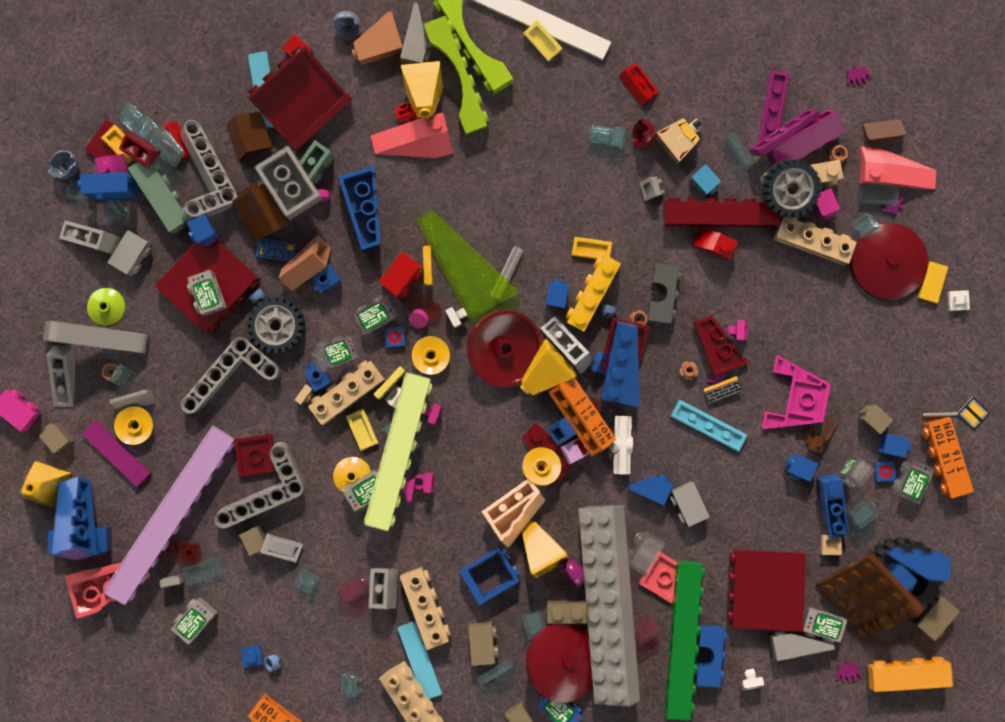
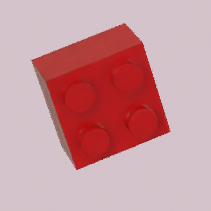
(401, 275)

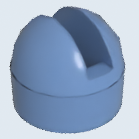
(256, 295)
(611, 310)
(272, 663)

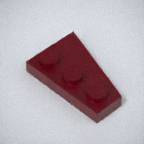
(717, 348)
(538, 437)

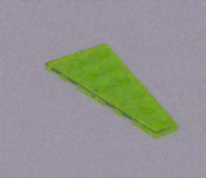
(470, 274)

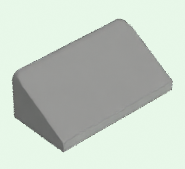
(139, 399)

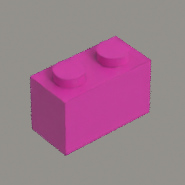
(17, 410)

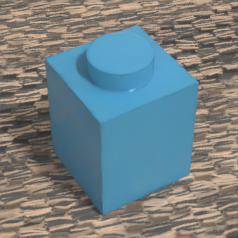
(705, 181)

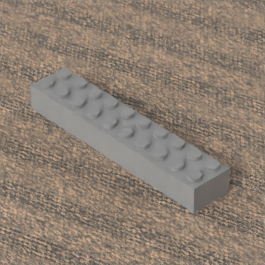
(609, 605)

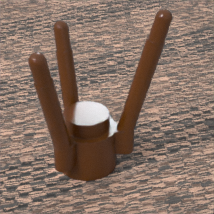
(818, 443)

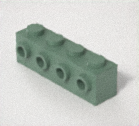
(315, 161)
(160, 195)

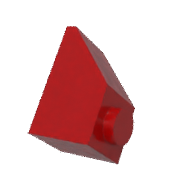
(715, 244)

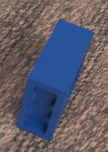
(108, 186)
(472, 584)

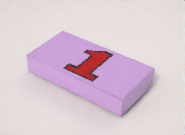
(574, 450)

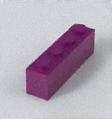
(809, 139)

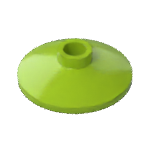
(114, 310)

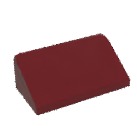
(139, 149)

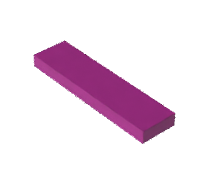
(773, 103)
(784, 132)
(116, 453)

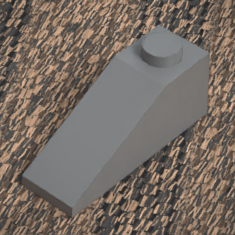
(415, 44)
(89, 237)
(568, 345)
(62, 374)
(792, 645)

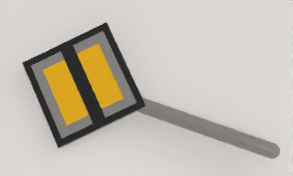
(972, 413)

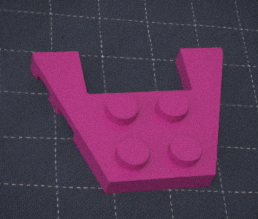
(806, 397)

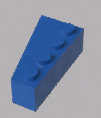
(362, 206)
(622, 372)
(74, 521)

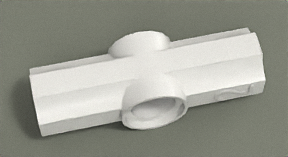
(622, 445)

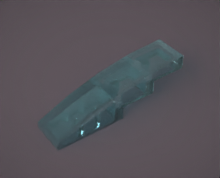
(148, 130)

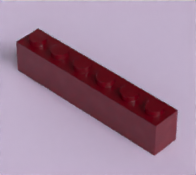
(718, 213)

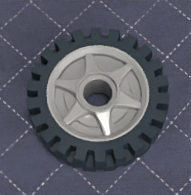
(804, 195)
(265, 315)

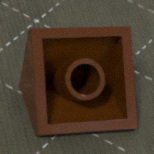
(249, 135)

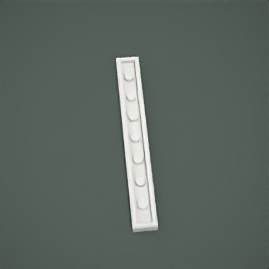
(555, 26)

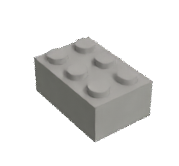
(288, 183)

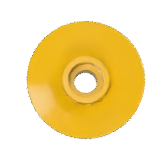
(427, 345)
(125, 430)
(545, 458)
(346, 466)

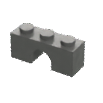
(667, 277)

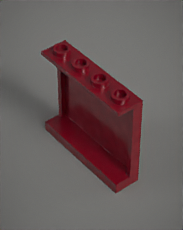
(298, 97)
(231, 274)
(767, 590)

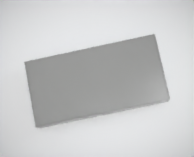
(281, 548)

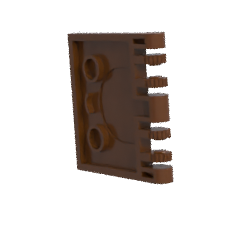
(869, 596)

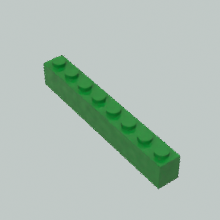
(683, 640)

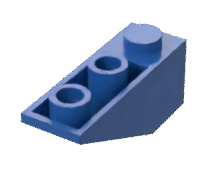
(833, 505)
(929, 566)

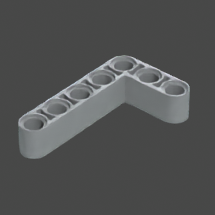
(207, 173)
(95, 337)
(220, 365)
(266, 494)

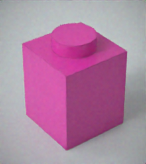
(111, 164)
(826, 205)

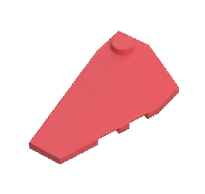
(417, 138)
(887, 168)
(87, 589)

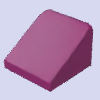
(409, 489)

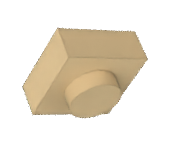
(305, 395)
(831, 546)

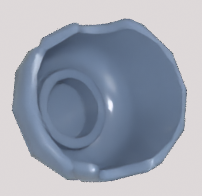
(343, 19)
(56, 165)

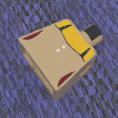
(679, 138)

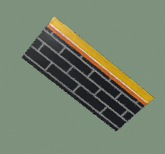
(723, 390)

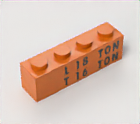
(582, 416)
(947, 457)
(270, 711)

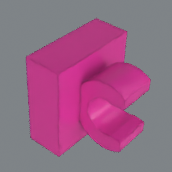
(740, 330)
(433, 413)
(428, 482)

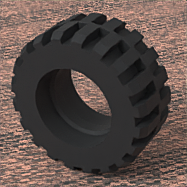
(924, 589)

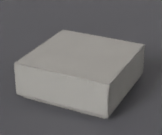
(171, 580)

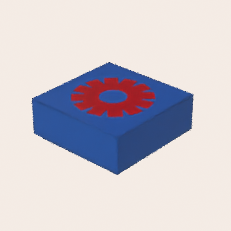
(395, 337)
(600, 363)
(884, 471)

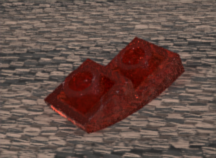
(181, 551)

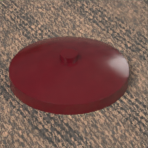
(889, 261)
(503, 347)
(560, 662)

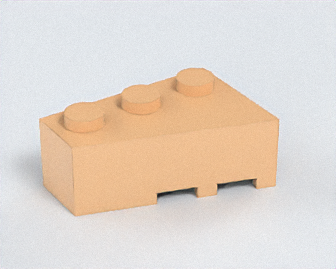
(514, 511)

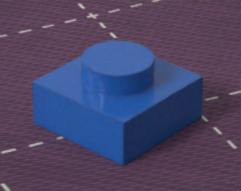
(252, 656)

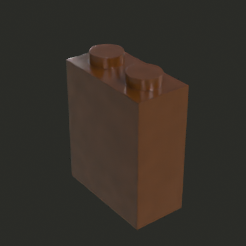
(259, 210)

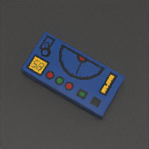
(276, 250)

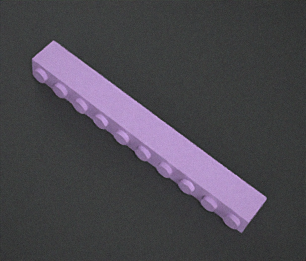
(168, 515)

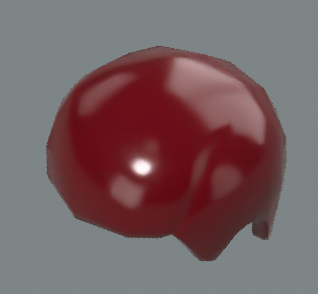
(645, 134)

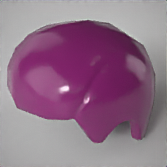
(572, 572)

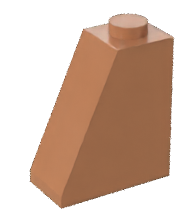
(378, 41)
(305, 263)

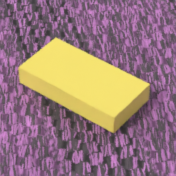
(543, 40)
(390, 382)
(362, 429)

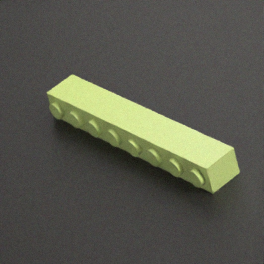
(397, 451)

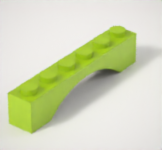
(440, 37)
(492, 70)

